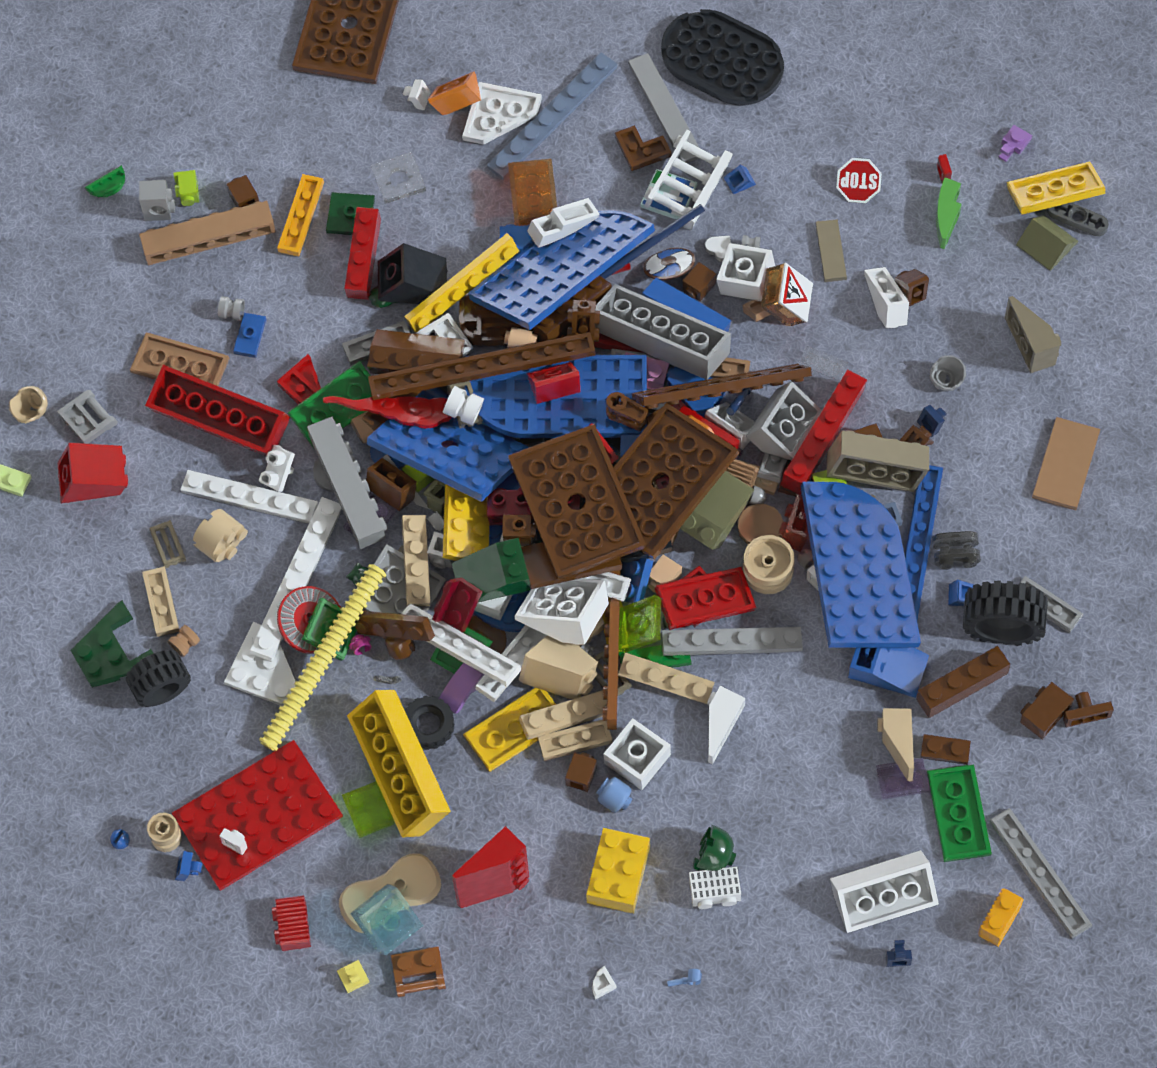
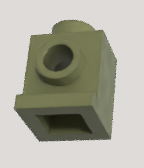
(436, 496)

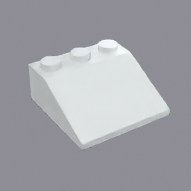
(565, 609)

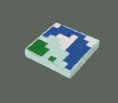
(671, 193)

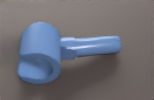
(693, 976)

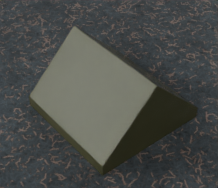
(1046, 242)

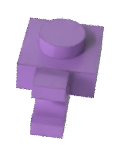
(1014, 140)

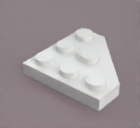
(499, 112)
(259, 676)

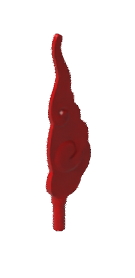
(405, 410)

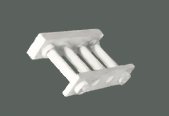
(709, 180)

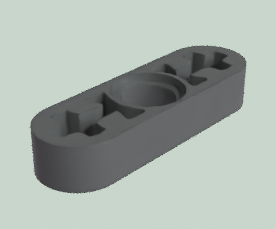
(1095, 218)

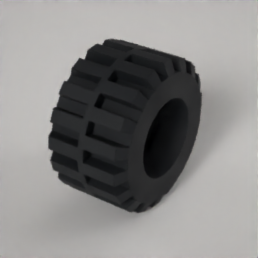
(158, 678)

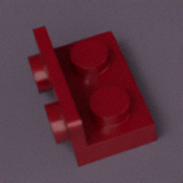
(457, 603)

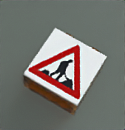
(786, 295)

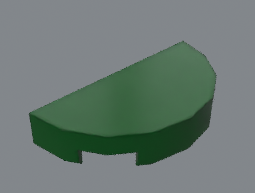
(107, 184)

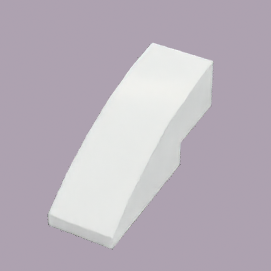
(562, 222)

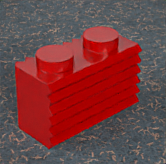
(292, 923)

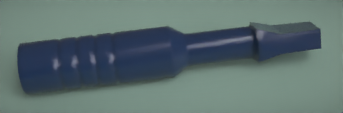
(738, 401)

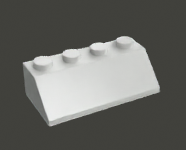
(884, 891)

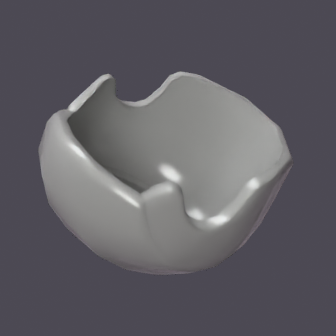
(953, 368)

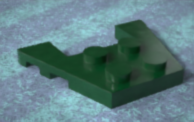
(100, 652)

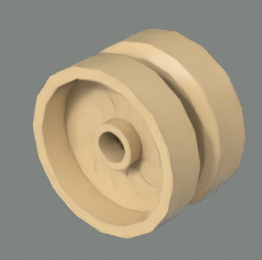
(768, 564)

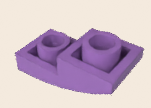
(460, 687)

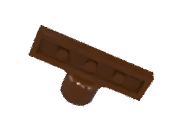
(397, 631)

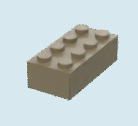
(878, 461)

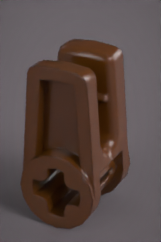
(626, 411)

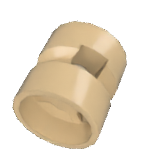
(164, 832)

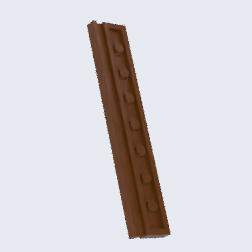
(714, 387)

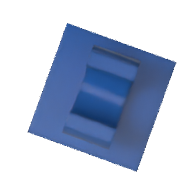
(186, 866)

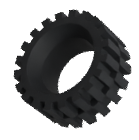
(1005, 613)

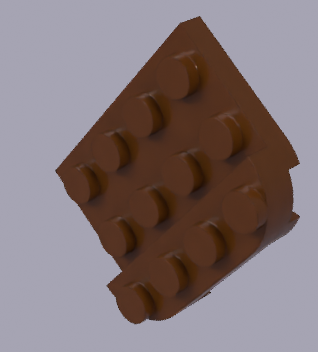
(482, 325)

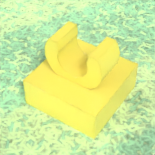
(353, 976)

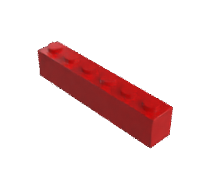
(824, 431)

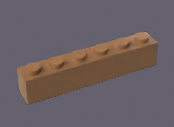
(207, 232)

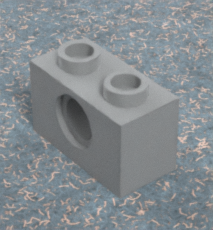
(156, 200)

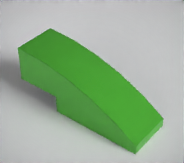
(947, 210)

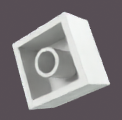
(744, 271)
(637, 754)

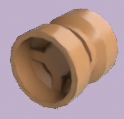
(183, 640)

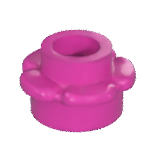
(359, 641)

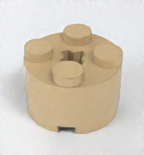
(219, 536)

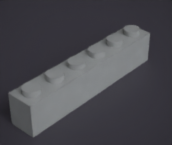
(346, 482)

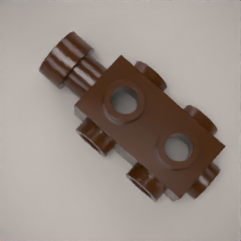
(584, 318)

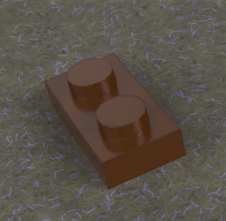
(945, 749)

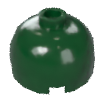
(715, 850)

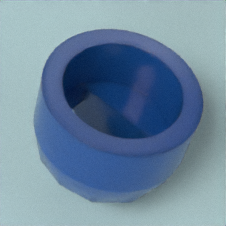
(123, 840)

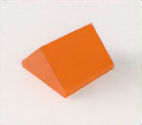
(456, 94)

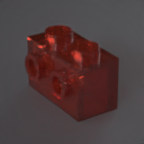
(795, 528)

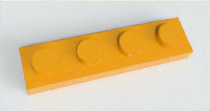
(300, 215)

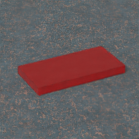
(705, 598)

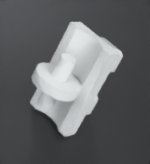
(278, 468)

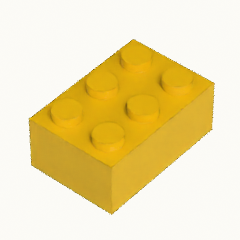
(618, 870)

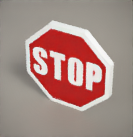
(858, 180)

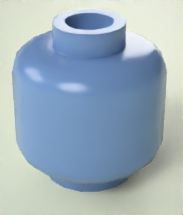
(614, 794)

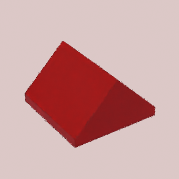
(554, 382)

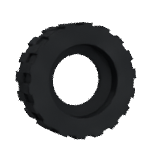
(437, 707)

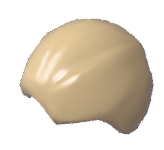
(24, 400)

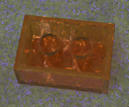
(532, 190)

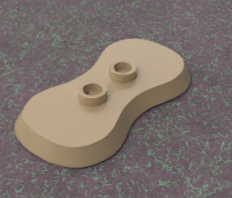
(412, 875)

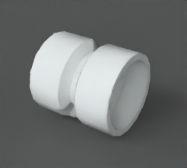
(463, 405)

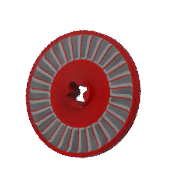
(295, 612)

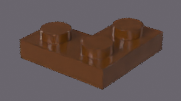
(640, 153)

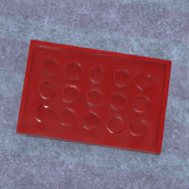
(269, 803)

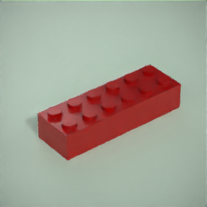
(217, 411)

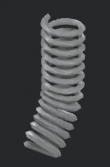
(391, 679)

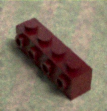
(512, 502)

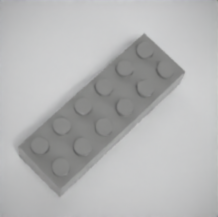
(662, 332)

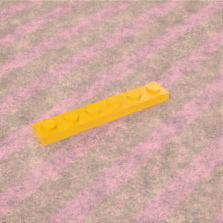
(462, 283)

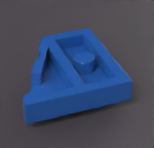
(639, 573)

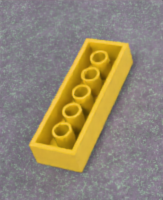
(398, 763)

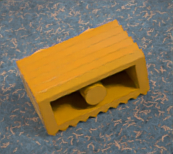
(1000, 917)

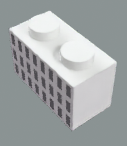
(715, 887)

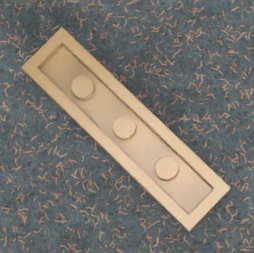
(415, 560)
(666, 678)
(563, 715)

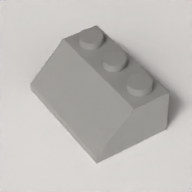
(784, 422)

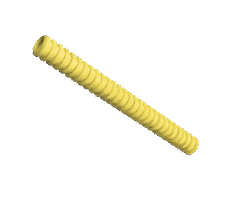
(322, 657)

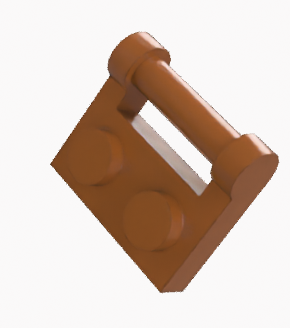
(417, 964)

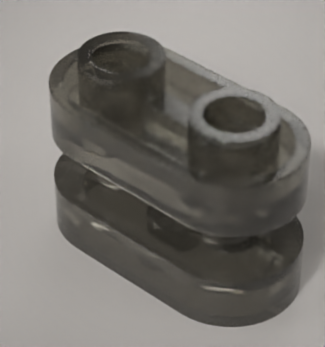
(949, 554)

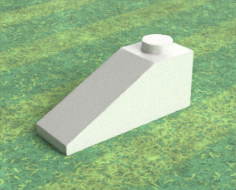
(887, 297)
(723, 713)

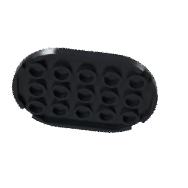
(722, 57)

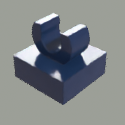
(932, 419)

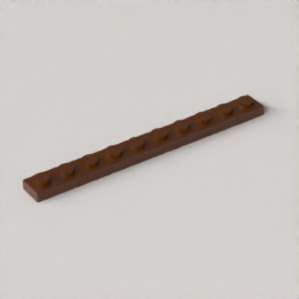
(481, 366)

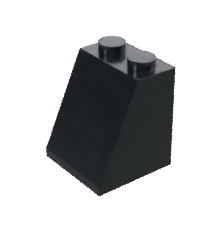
(410, 275)

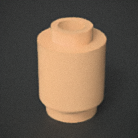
(519, 337)

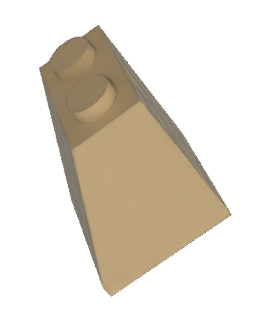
(559, 668)

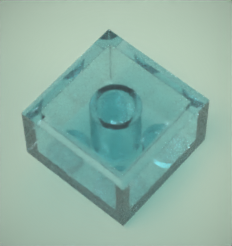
(386, 919)

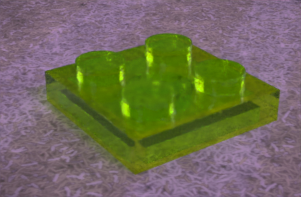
(640, 623)
(368, 809)

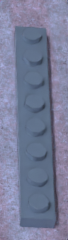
(553, 115)

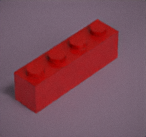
(362, 253)

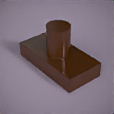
(1087, 711)

